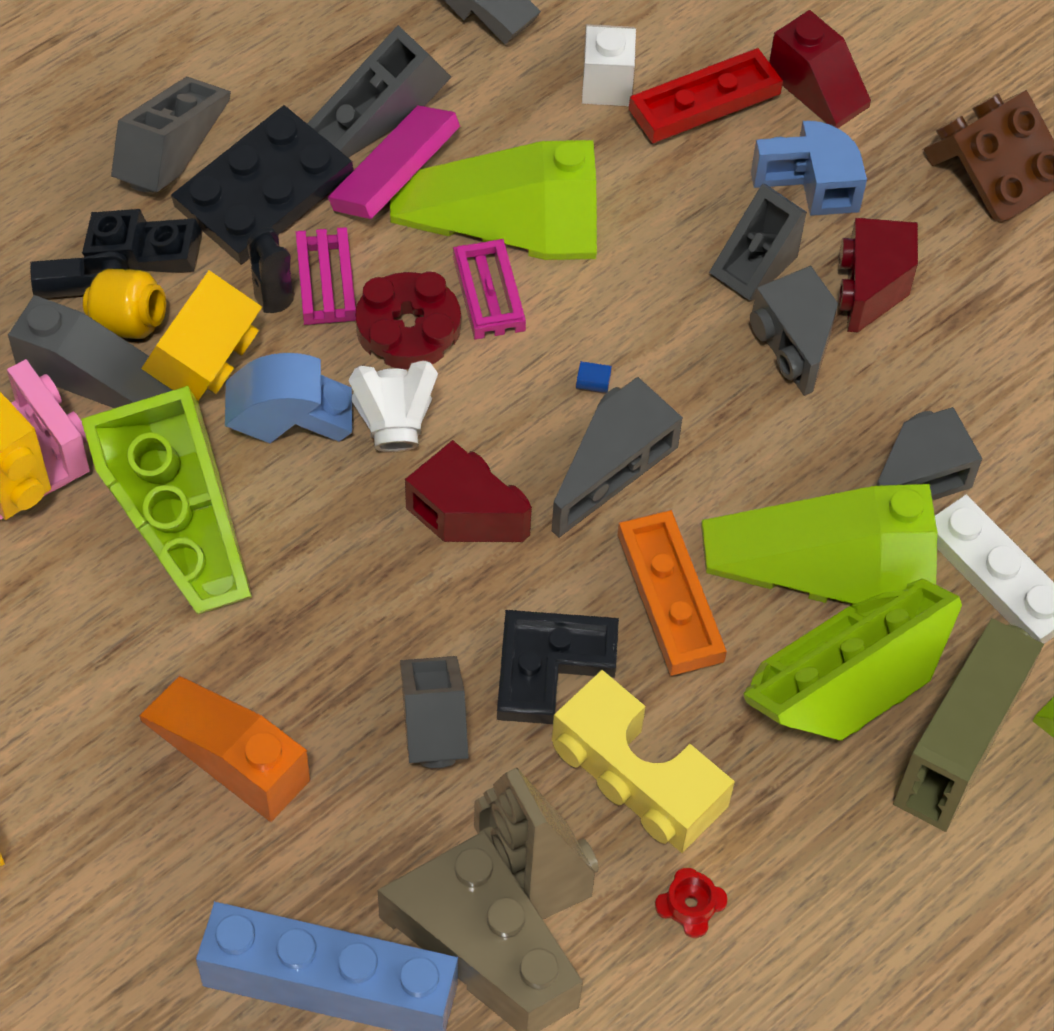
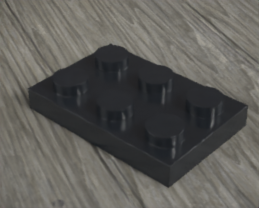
(262, 182)

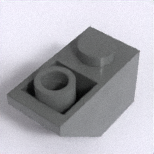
(796, 322)

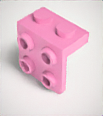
(58, 434)

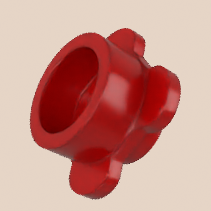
(695, 885)

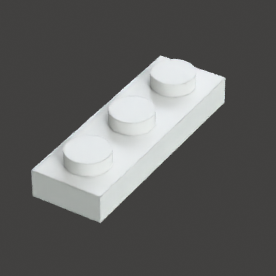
(997, 568)

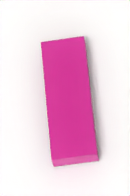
(394, 162)

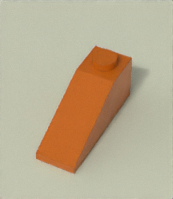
(231, 745)

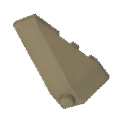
(536, 844)

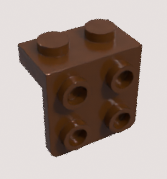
(1003, 152)

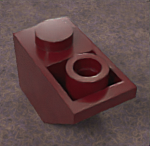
(880, 268)
(465, 501)

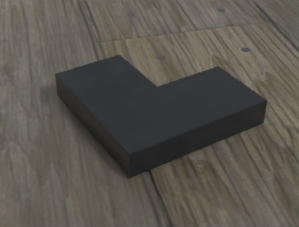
(541, 647)

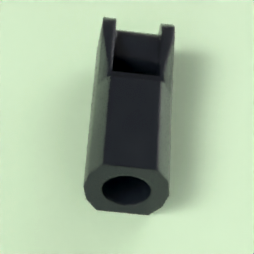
(270, 271)
(71, 275)

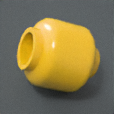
(125, 302)

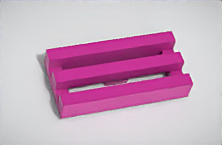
(322, 244)
(495, 321)

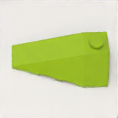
(526, 194)
(169, 485)
(830, 544)

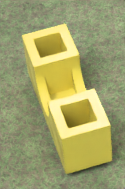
(671, 797)

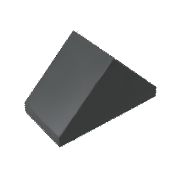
(761, 243)

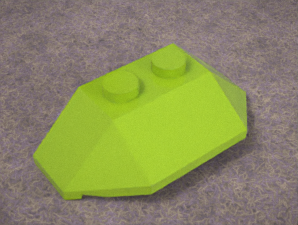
(857, 661)

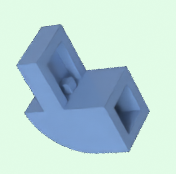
(821, 161)
(286, 391)

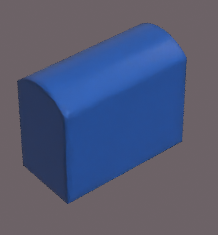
(593, 377)

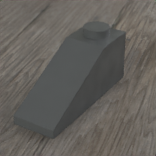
(380, 94)
(165, 133)
(81, 355)
(622, 442)

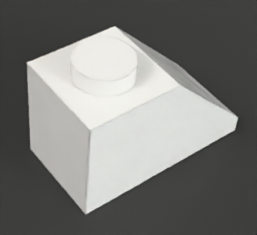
(608, 64)

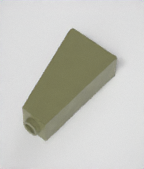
(967, 724)

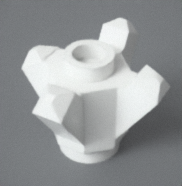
(393, 403)

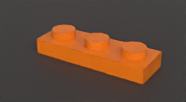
(671, 593)

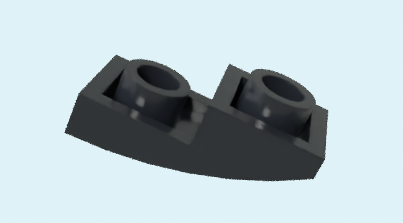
(147, 245)

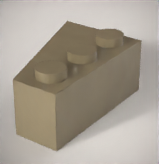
(478, 912)

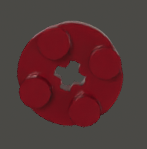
(403, 294)

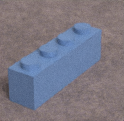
(326, 970)

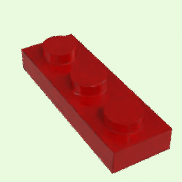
(705, 95)

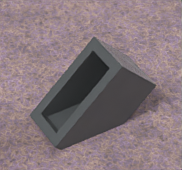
(933, 452)
(434, 711)

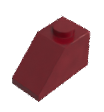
(819, 69)

